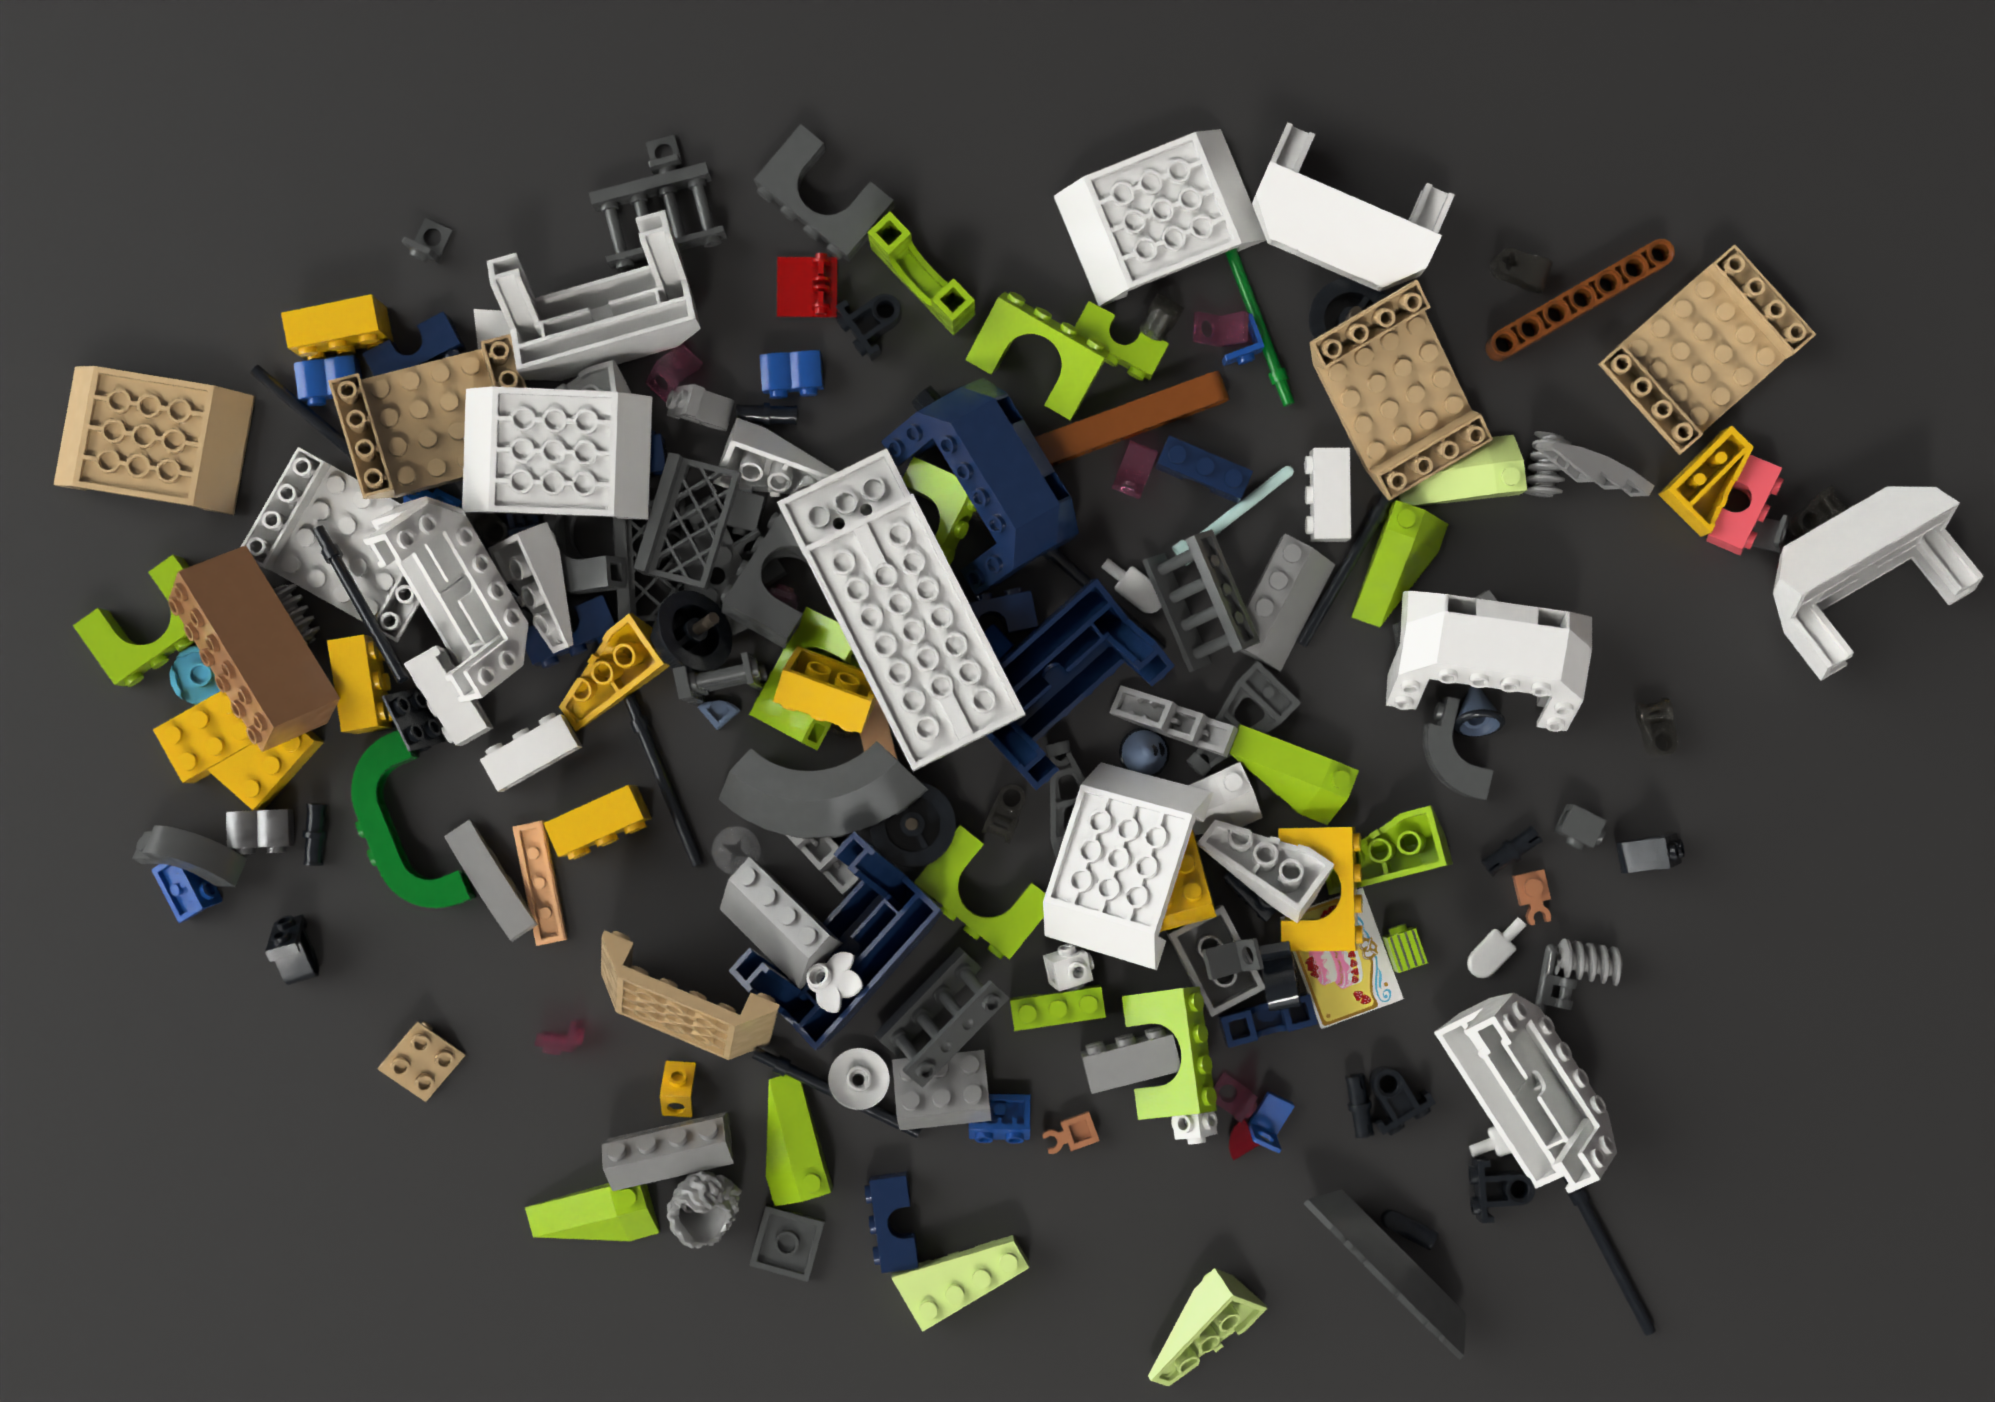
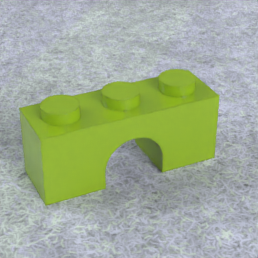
(1139, 357)
(1057, 1008)

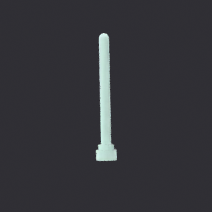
(1242, 507)

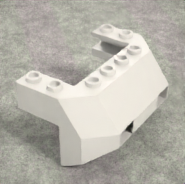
(1341, 229)
(601, 319)
(1857, 550)
(456, 590)
(1492, 648)
(1531, 1090)

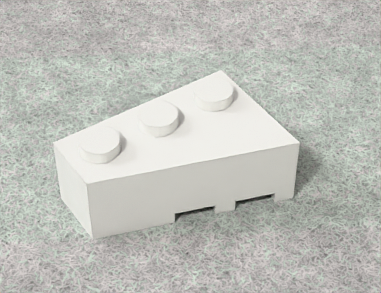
(460, 720)

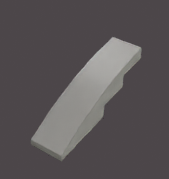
(1590, 466)
(1173, 721)
(821, 854)
(491, 880)

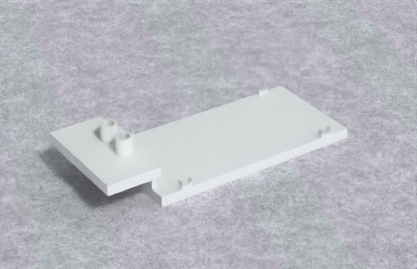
(901, 609)

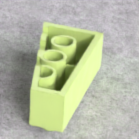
(958, 1279)

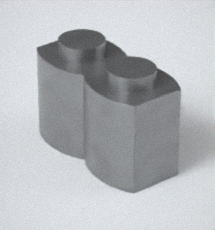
(260, 829)

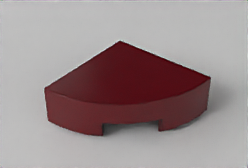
(1240, 1140)

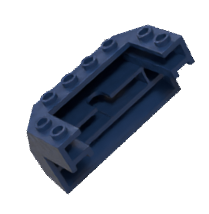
(1000, 473)
(1063, 665)
(875, 922)

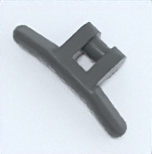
(1547, 981)

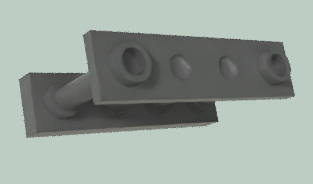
(666, 186)
(1222, 591)
(694, 686)
(927, 1003)

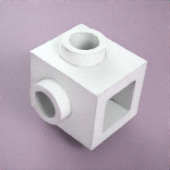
(1069, 967)
(1194, 1127)

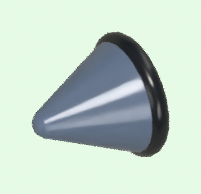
(1478, 715)
(1144, 752)

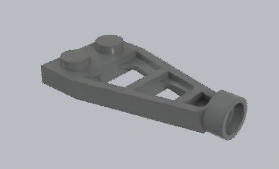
(1266, 692)
(1057, 805)

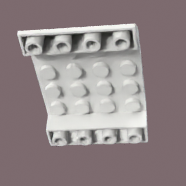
(1158, 214)
(557, 452)
(284, 541)
(1121, 863)

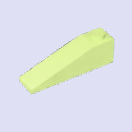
(1485, 473)
(1211, 1315)

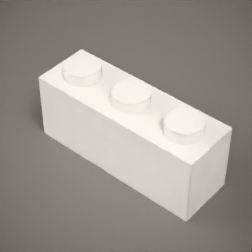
(1328, 495)
(530, 751)

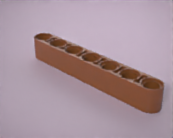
(1590, 290)
(1133, 418)

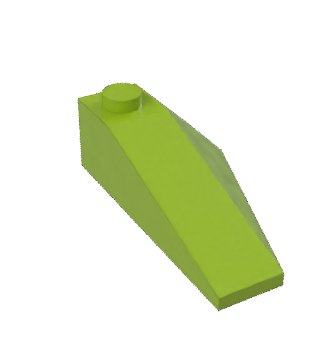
(1401, 555)
(1302, 778)
(1400, 848)
(793, 1153)
(596, 1215)

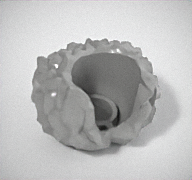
(703, 1208)

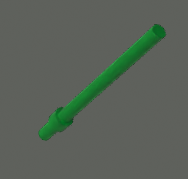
(1277, 375)

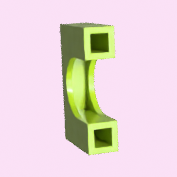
(945, 300)
(1079, 356)
(950, 498)
(818, 635)
(119, 655)
(1003, 931)
(1193, 1085)

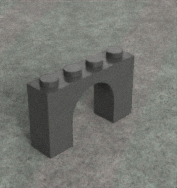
(782, 181)
(581, 573)
(750, 601)

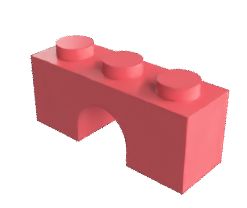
(1735, 529)

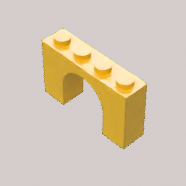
(1340, 928)

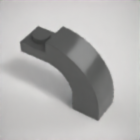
(1444, 759)
(192, 853)

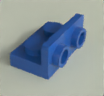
(185, 891)
(1009, 1120)

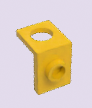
(677, 1088)

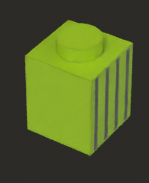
(1404, 948)

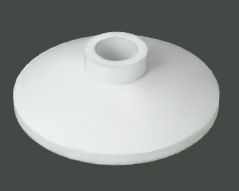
(869, 1067)

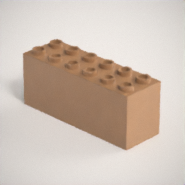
(252, 648)

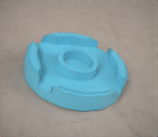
(191, 678)

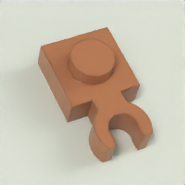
(1533, 890)
(1077, 1132)

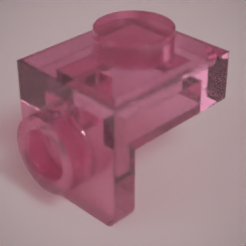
(555, 1043)

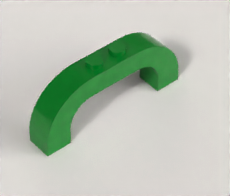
(381, 835)

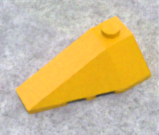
(613, 672)

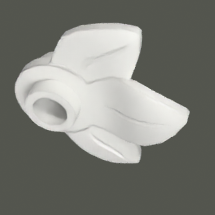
(838, 981)

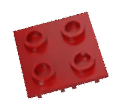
(807, 286)

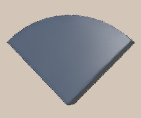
(719, 712)

